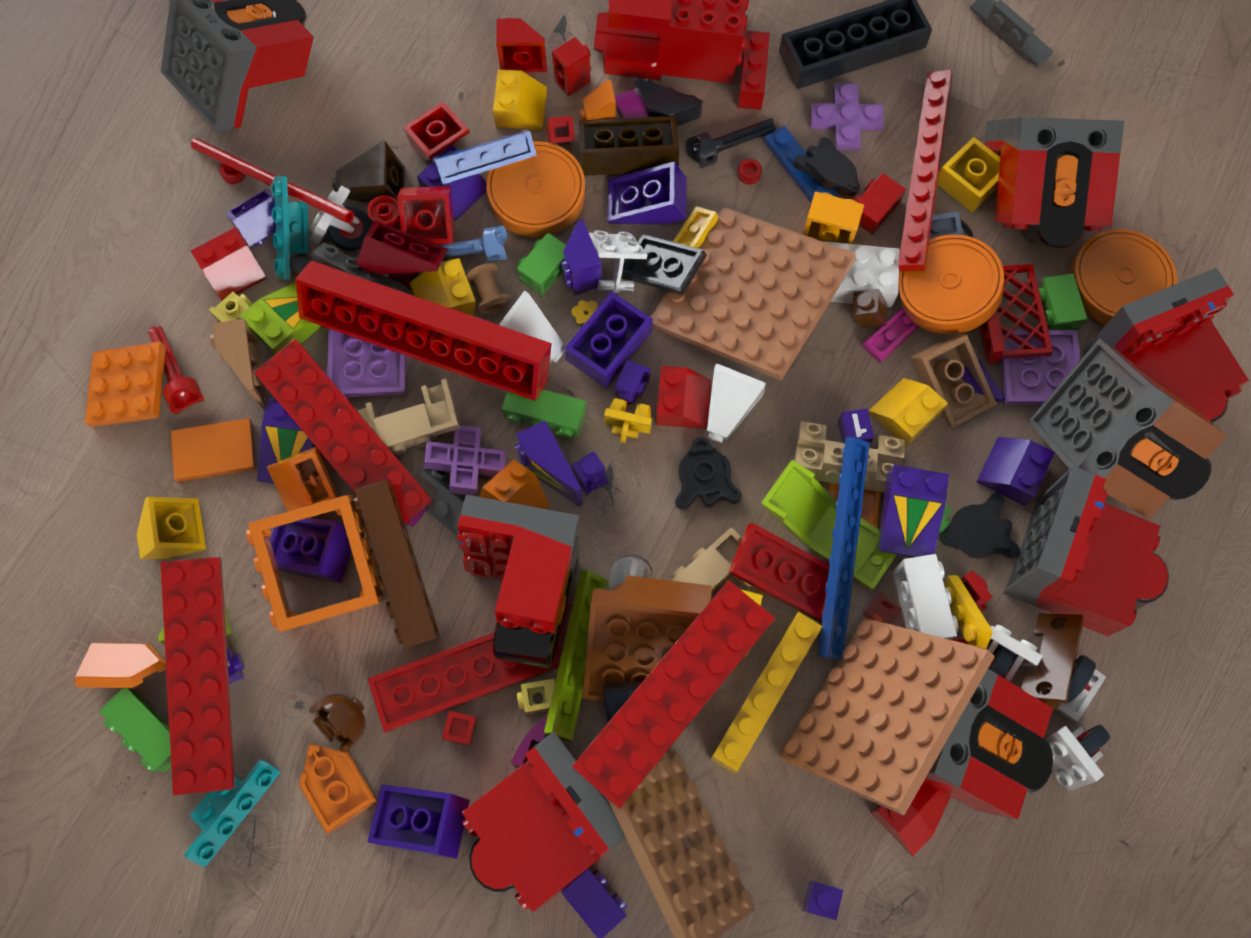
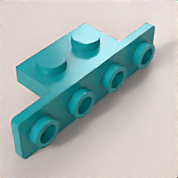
(291, 227)
(225, 809)

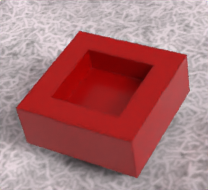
(459, 728)

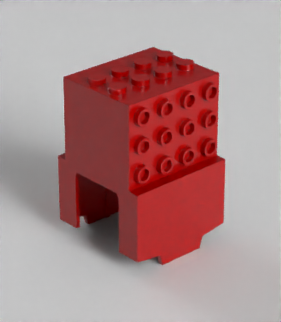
(672, 38)

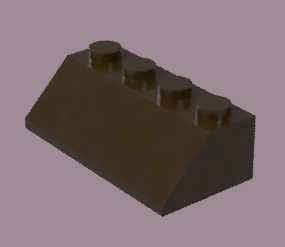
(627, 144)

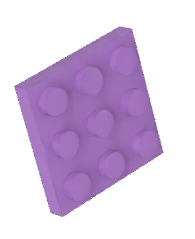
(364, 368)
(1035, 378)

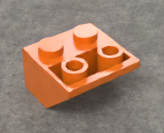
(303, 480)

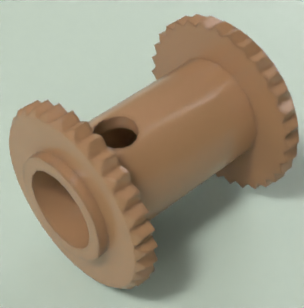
(487, 288)

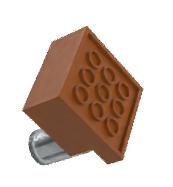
(636, 623)

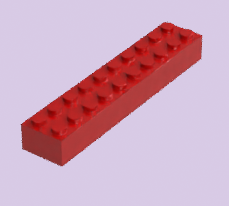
(423, 330)

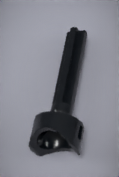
(706, 151)

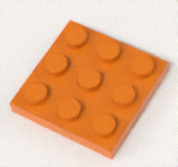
(125, 384)

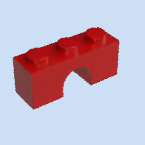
(754, 70)

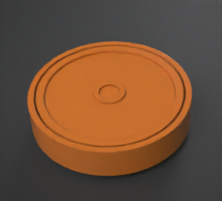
(538, 192)
(1118, 270)
(956, 289)

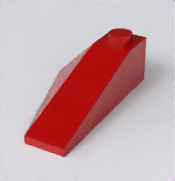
(919, 821)

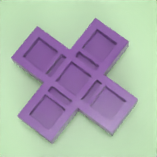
(846, 116)
(464, 460)

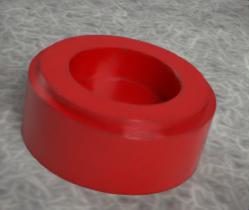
(749, 171)
(231, 175)

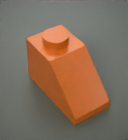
(599, 103)

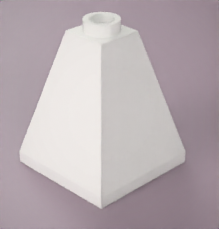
(530, 320)
(731, 401)

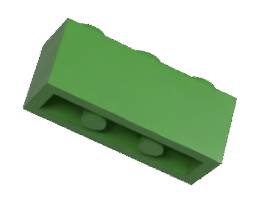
(559, 411)
(141, 728)

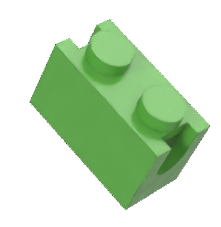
(542, 265)
(1062, 303)

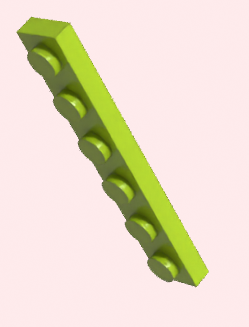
(571, 671)

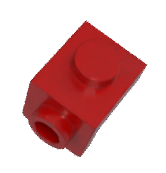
(977, 589)

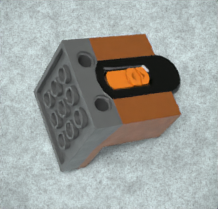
(1128, 431)

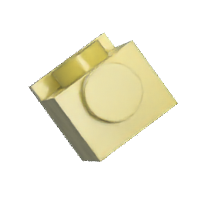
(231, 308)
(529, 690)

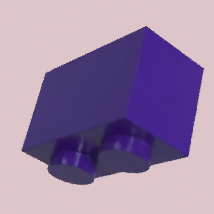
(595, 903)

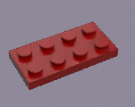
(781, 571)

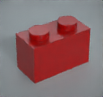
(571, 66)
(879, 201)

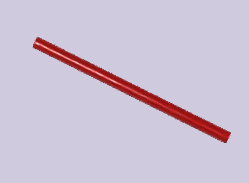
(266, 177)

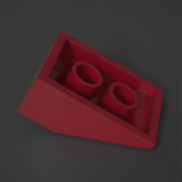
(395, 251)

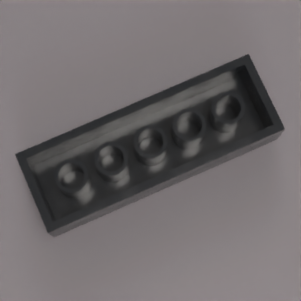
(854, 41)

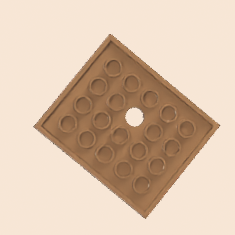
(692, 886)

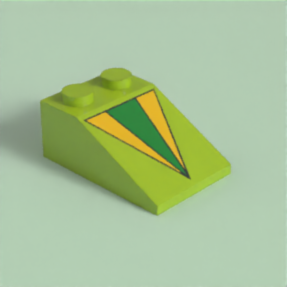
(277, 319)

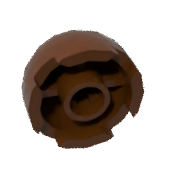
(340, 719)

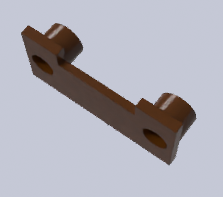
(1059, 652)

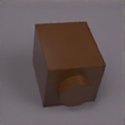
(869, 308)

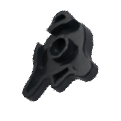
(829, 167)
(706, 476)
(980, 531)

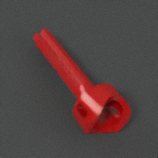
(180, 390)

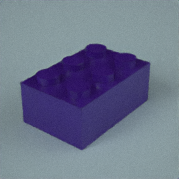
(608, 339)

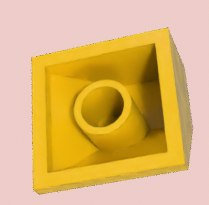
(170, 528)

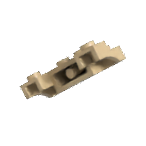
(418, 423)
(826, 458)
(712, 564)

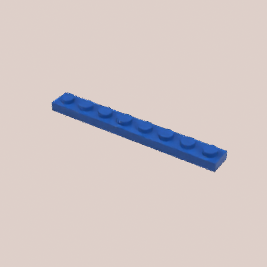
(844, 548)

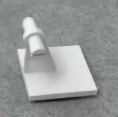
(617, 247)

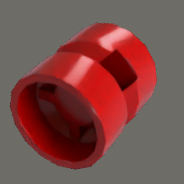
(384, 210)

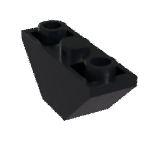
(668, 102)

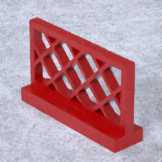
(993, 331)

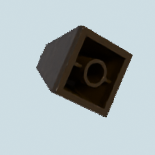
(372, 174)

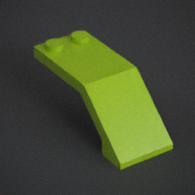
(811, 515)

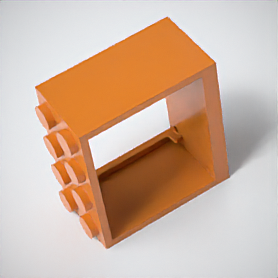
(273, 587)

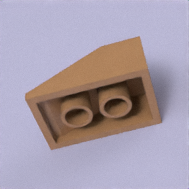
(241, 351)
(943, 369)

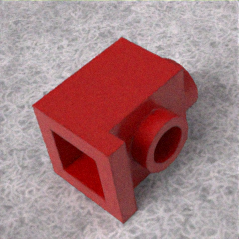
(560, 129)

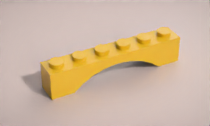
(766, 693)

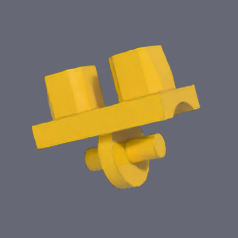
(626, 423)

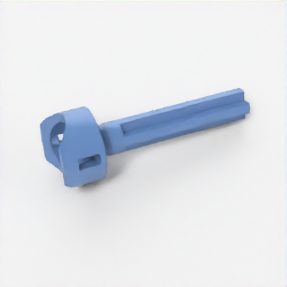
(491, 243)

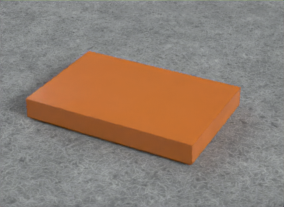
(213, 450)

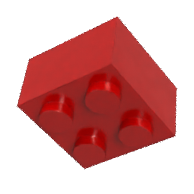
(427, 213)

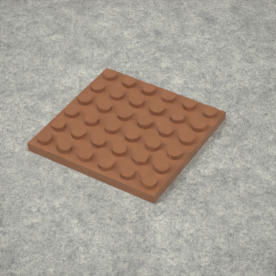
(755, 293)
(886, 712)

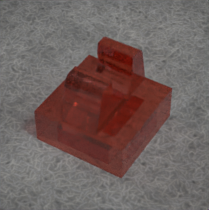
(882, 609)

